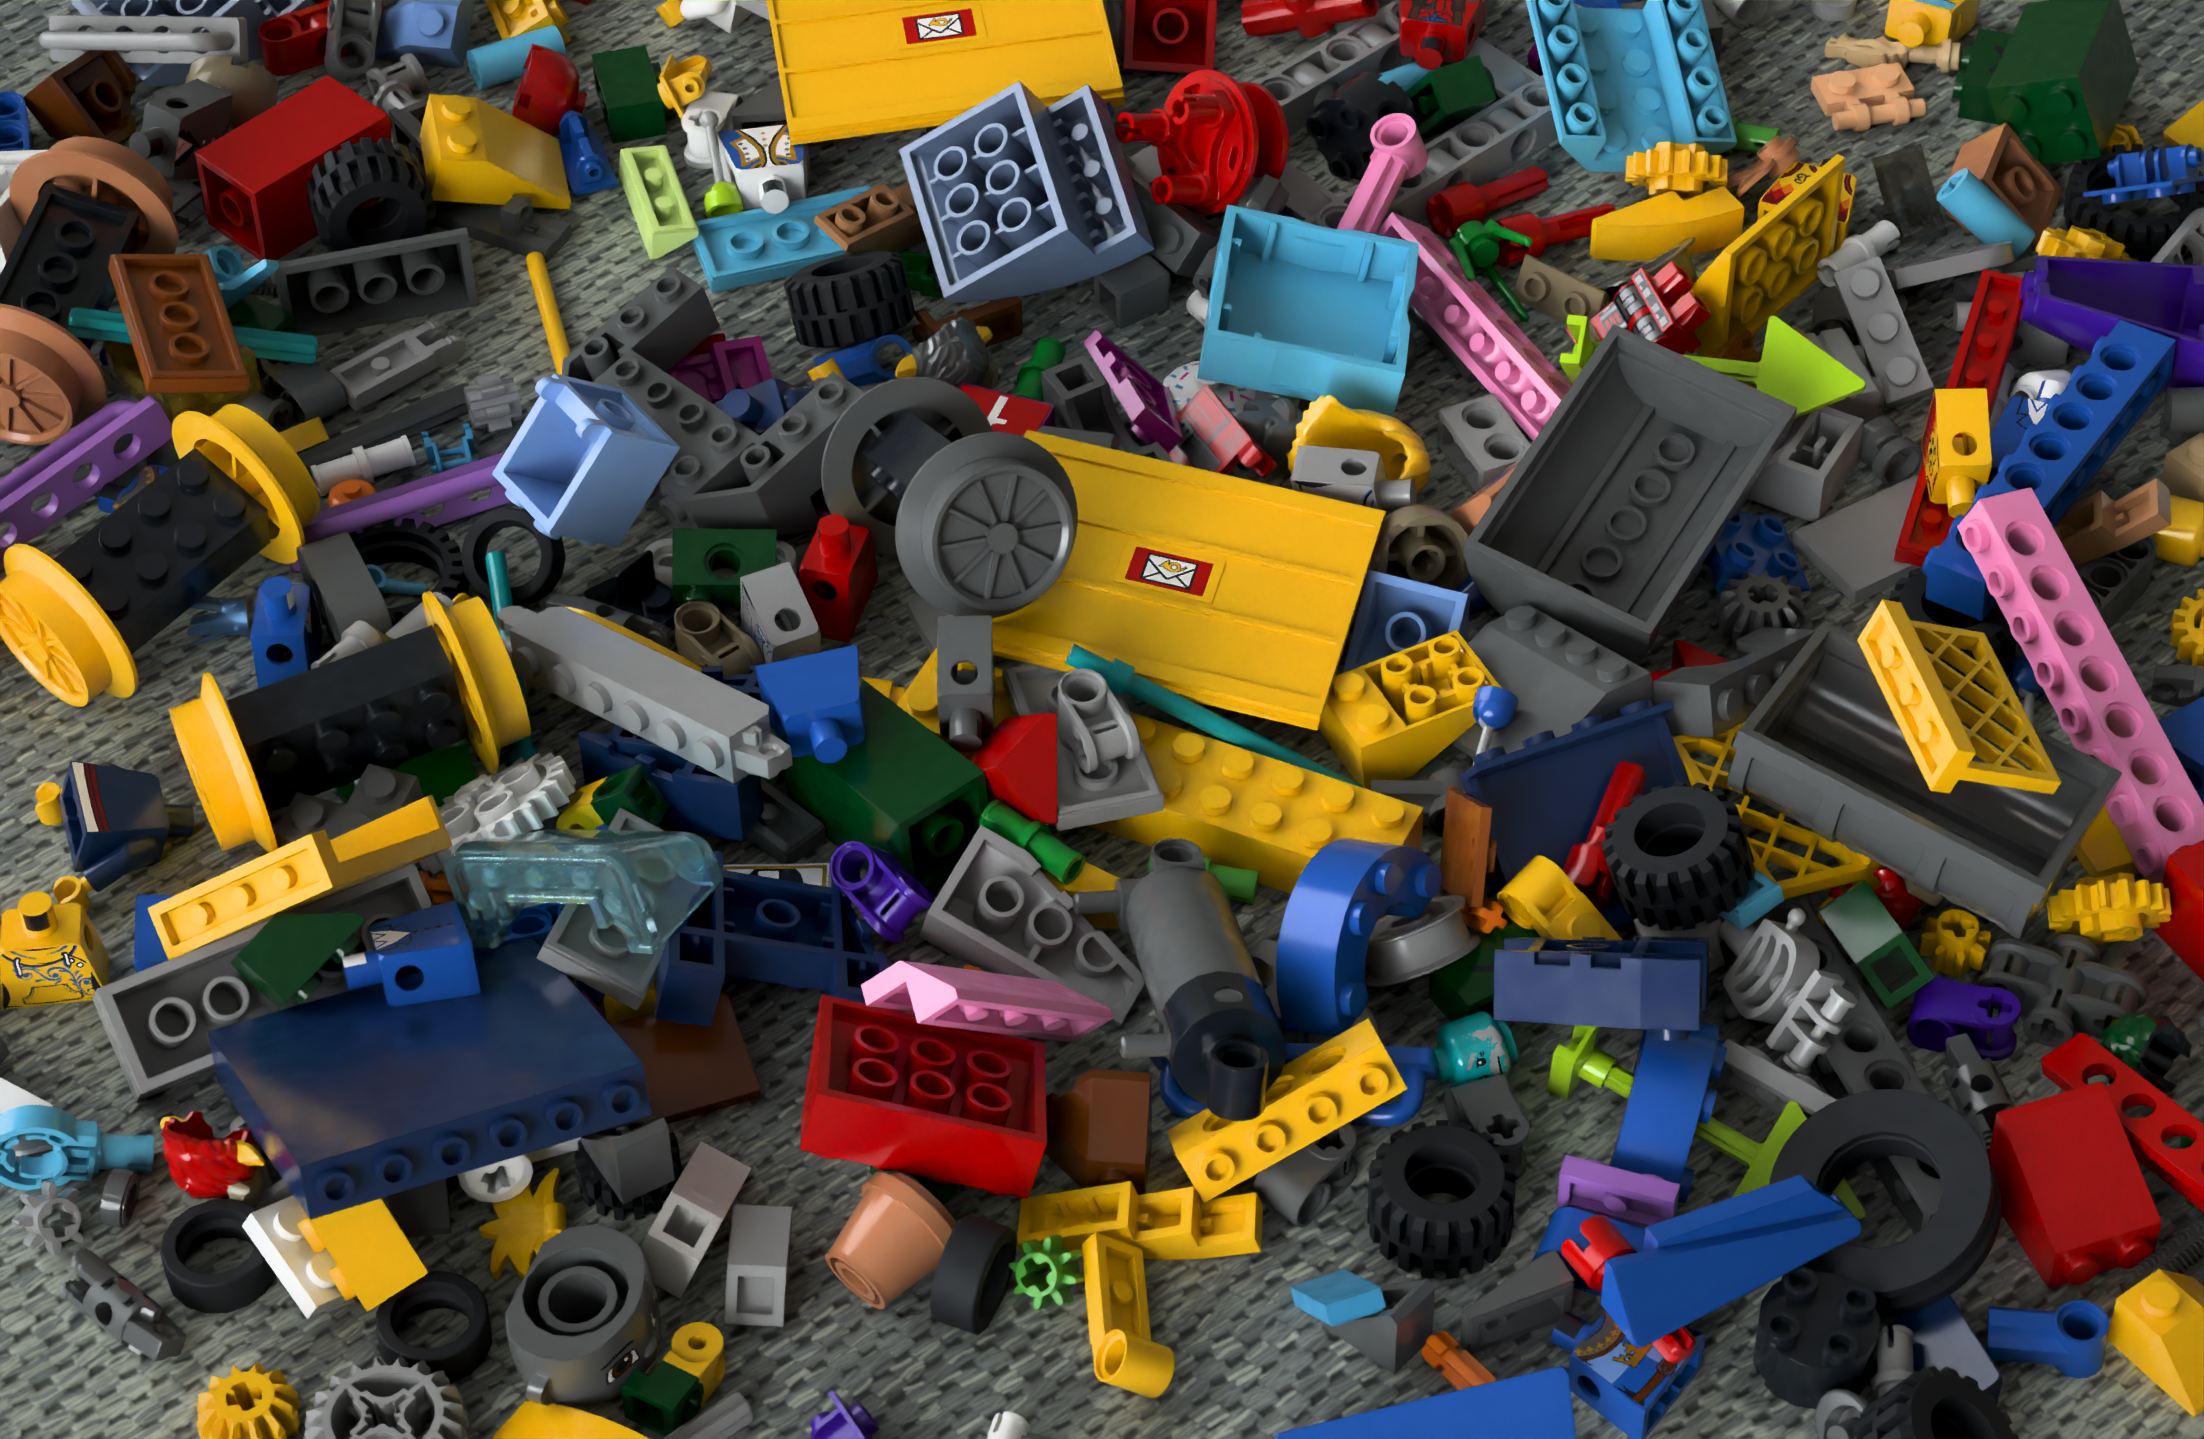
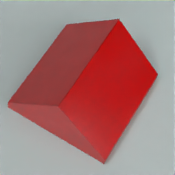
(1168, 35)
(1022, 765)

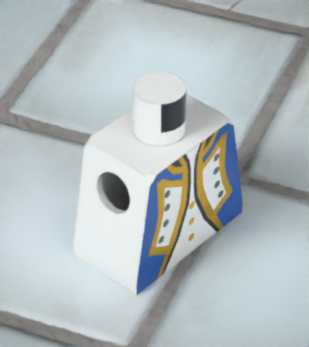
(765, 166)

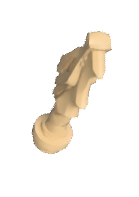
(1882, 51)

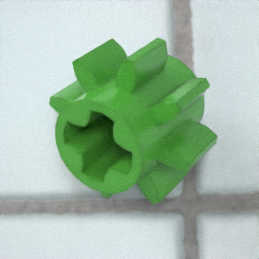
(1036, 1262)

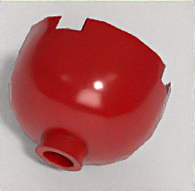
(547, 90)

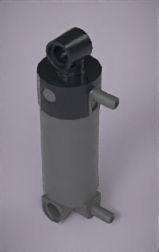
(1201, 981)

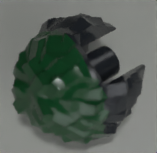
(2146, 1046)

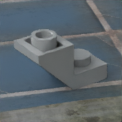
(758, 1265)

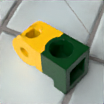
(600, 801)
(679, 1381)

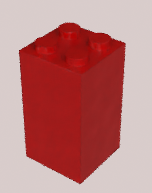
(261, 169)

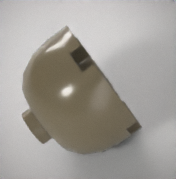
(252, 88)
(1422, 547)

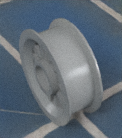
(1414, 947)

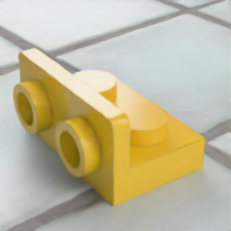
(524, 16)

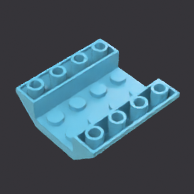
(1630, 79)

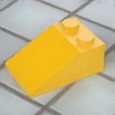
(489, 155)

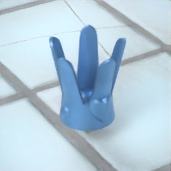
(230, 619)

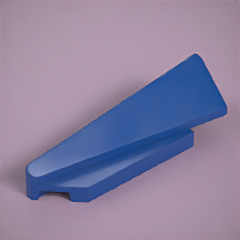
(1720, 1255)
(1511, 1408)

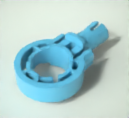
(76, 1152)

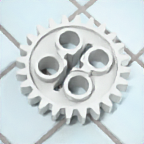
(504, 803)

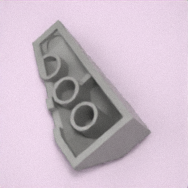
(1016, 923)

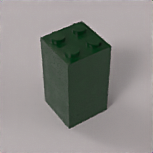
(2065, 78)
(895, 792)

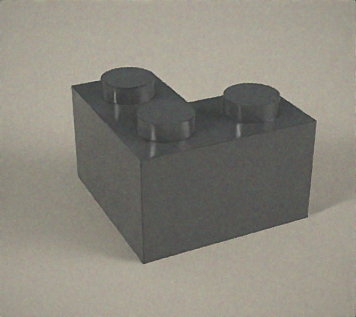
(374, 796)

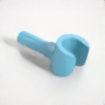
(389, 585)

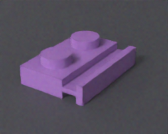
(1616, 1192)

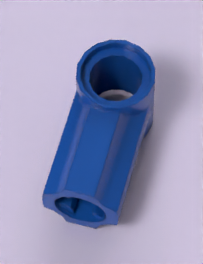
(860, 361)
(2067, 1338)

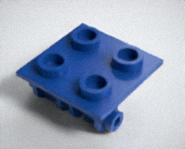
(2152, 174)
(1755, 545)

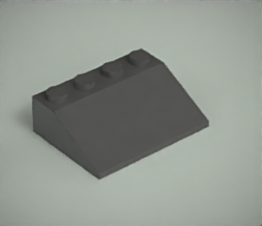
(1554, 675)

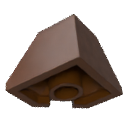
(87, 98)
(1103, 1129)

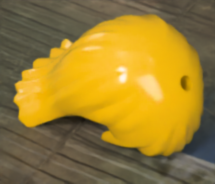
(1337, 426)

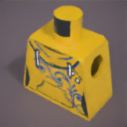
(49, 954)

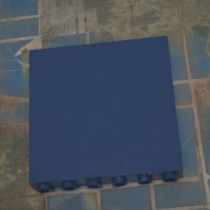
(397, 1097)

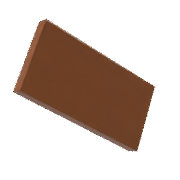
(178, 323)

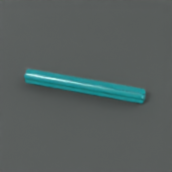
(265, 343)

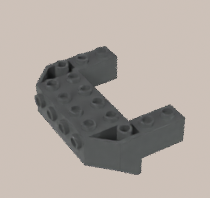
(723, 469)

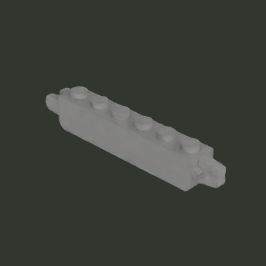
(644, 692)

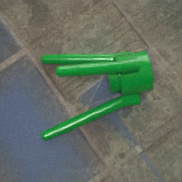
(1478, 247)

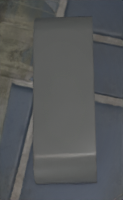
(2119, 578)
(342, 584)

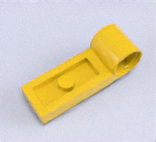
(1551, 904)
(1120, 1319)

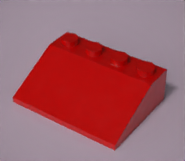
(925, 1098)

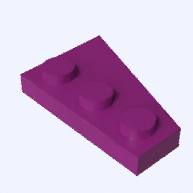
(1138, 391)

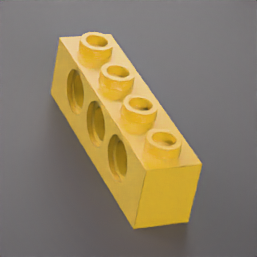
(1301, 1106)

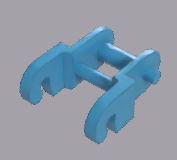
(434, 455)

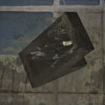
(1908, 196)

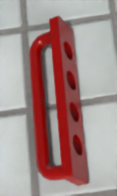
(2181, 1169)

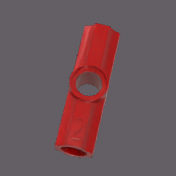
(1307, 16)

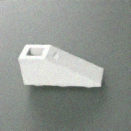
(692, 1217)

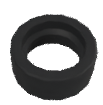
(476, 546)
(973, 1274)
(220, 1291)
(430, 1292)

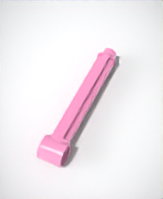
(1395, 158)

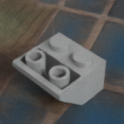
(1811, 464)

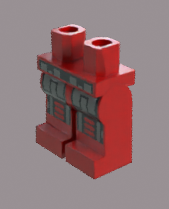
(1652, 312)

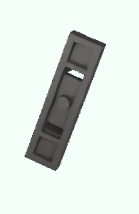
(506, 226)

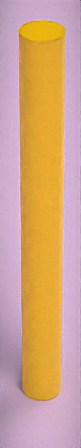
(548, 308)

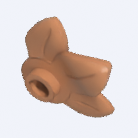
(1772, 160)

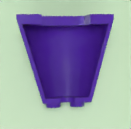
(2088, 297)

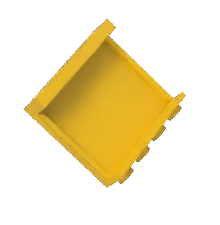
(298, 876)

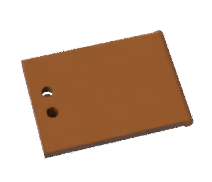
(1466, 847)

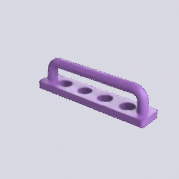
(86, 443)
(407, 499)

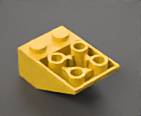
(1403, 708)

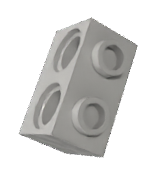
(1480, 440)

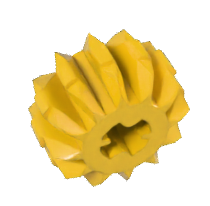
(248, 1406)

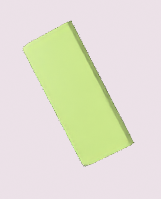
(656, 199)

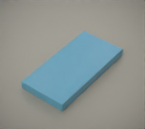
(765, 245)

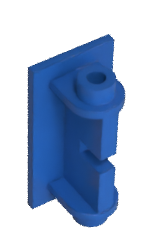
(584, 156)

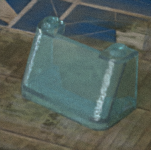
(628, 877)

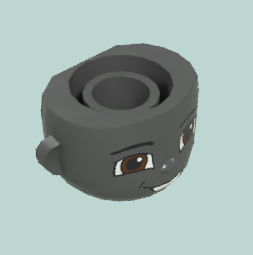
(584, 1317)

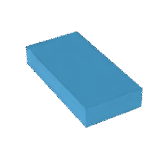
(1338, 1297)

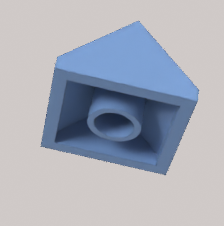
(1402, 614)

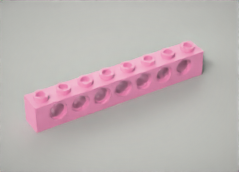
(1480, 331)
(2084, 675)

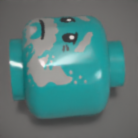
(1474, 1049)

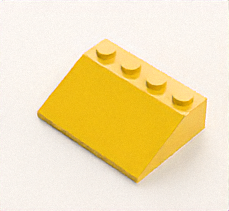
(1771, 260)

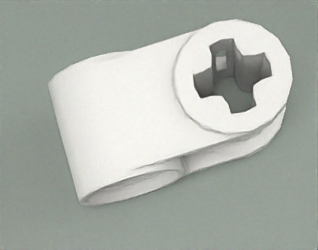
(697, 149)

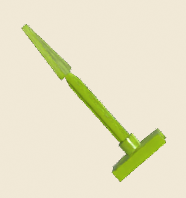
(1789, 366)
(1599, 1068)

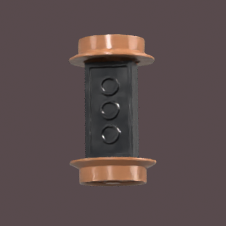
(76, 211)

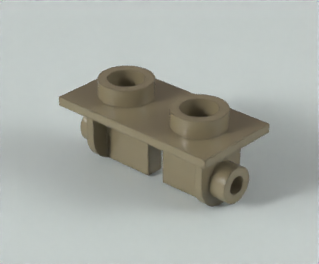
(1557, 291)

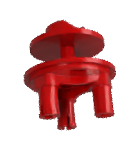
(1211, 140)

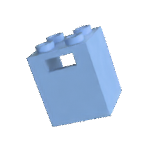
(584, 461)

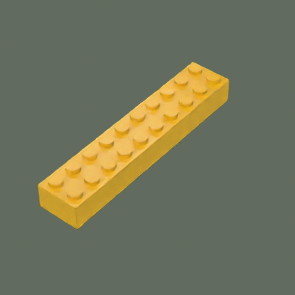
(1226, 798)

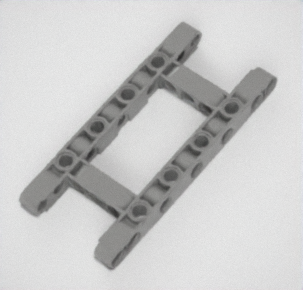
(1471, 152)

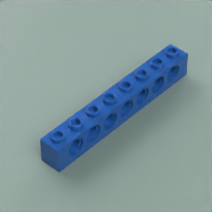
(2061, 450)

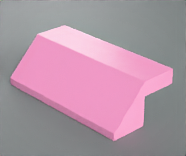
(985, 1001)

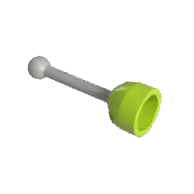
(723, 196)

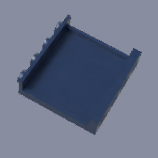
(1554, 786)

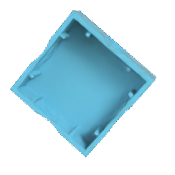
(1309, 310)

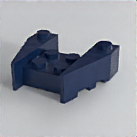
(696, 797)
(767, 934)
(1604, 982)

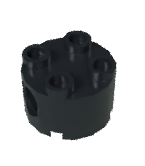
(1346, 119)
(1815, 1336)

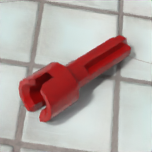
(1466, 202)
(1546, 232)
(1586, 860)
(1589, 1263)

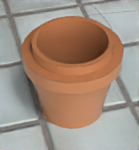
(890, 1239)

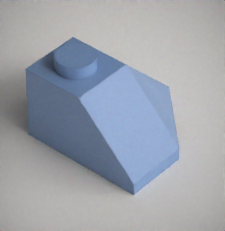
(428, 29)

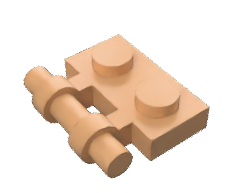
(1867, 97)

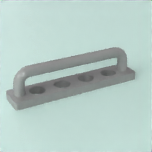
(70, 40)

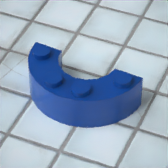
(1331, 924)
(1667, 1103)

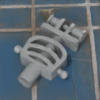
(1781, 984)

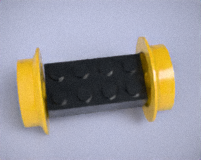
(156, 554)
(349, 713)

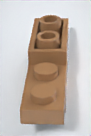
(874, 221)

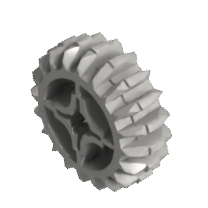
(388, 1404)

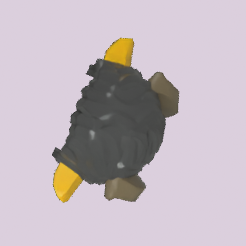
(953, 356)

